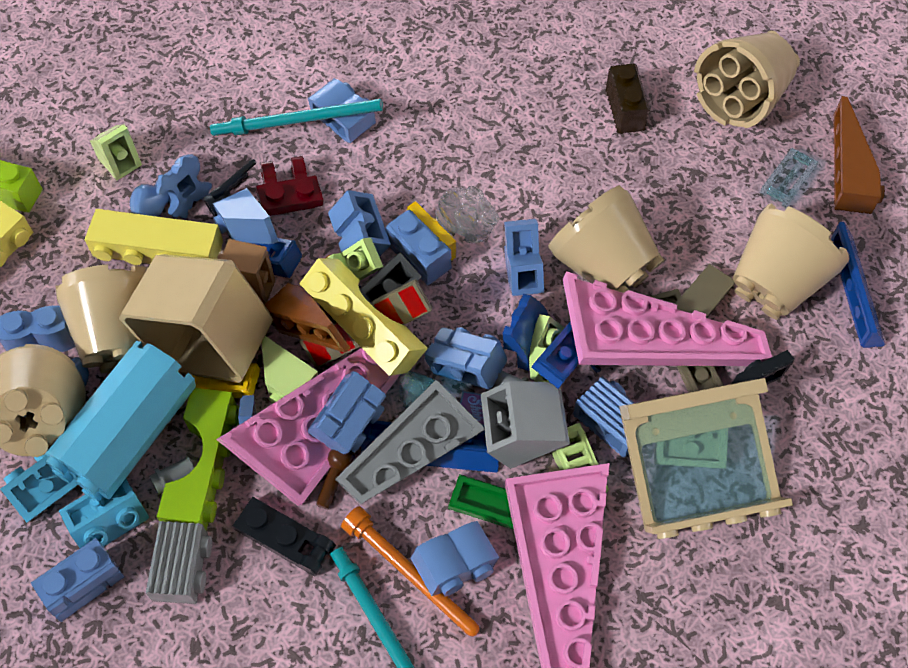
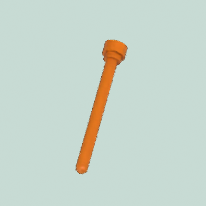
(358, 524)

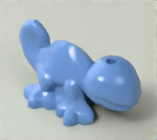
(176, 186)

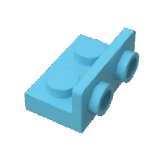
(35, 488)
(106, 519)

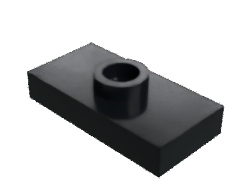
(770, 369)

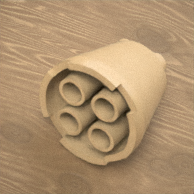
(745, 77)
(608, 242)
(786, 261)
(92, 307)
(43, 386)

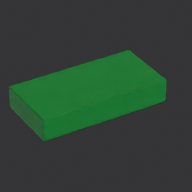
(481, 501)

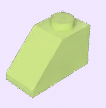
(116, 151)
(283, 370)

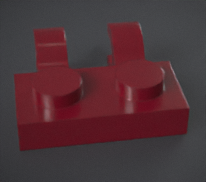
(288, 195)

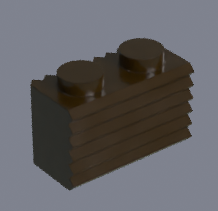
(627, 98)

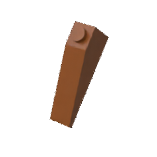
(855, 169)
(301, 317)

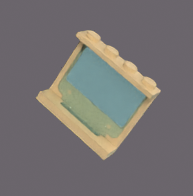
(702, 458)

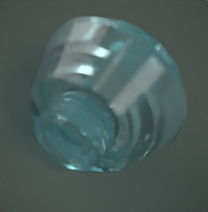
(412, 386)

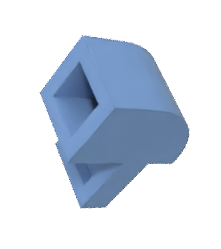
(523, 257)

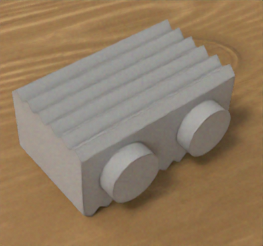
(178, 563)

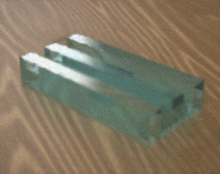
(777, 194)

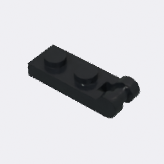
(283, 536)

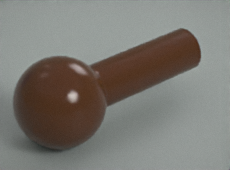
(338, 464)

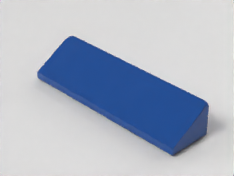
(857, 291)
(467, 456)

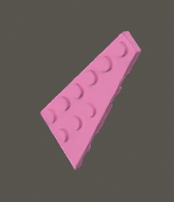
(648, 331)
(278, 437)
(559, 550)

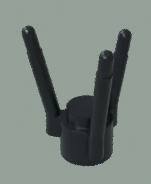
(223, 190)

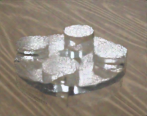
(480, 215)

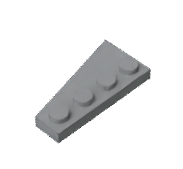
(416, 438)

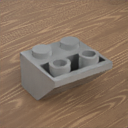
(523, 421)

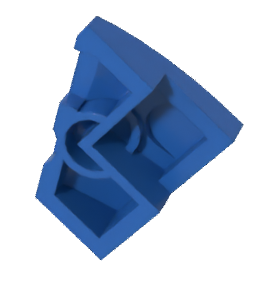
(520, 333)

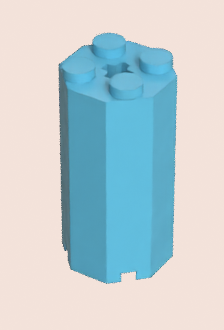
(120, 421)

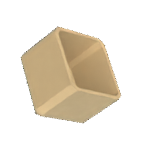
(199, 315)

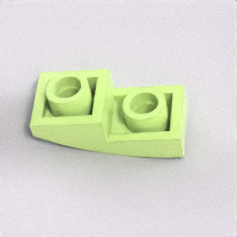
(360, 258)
(544, 334)

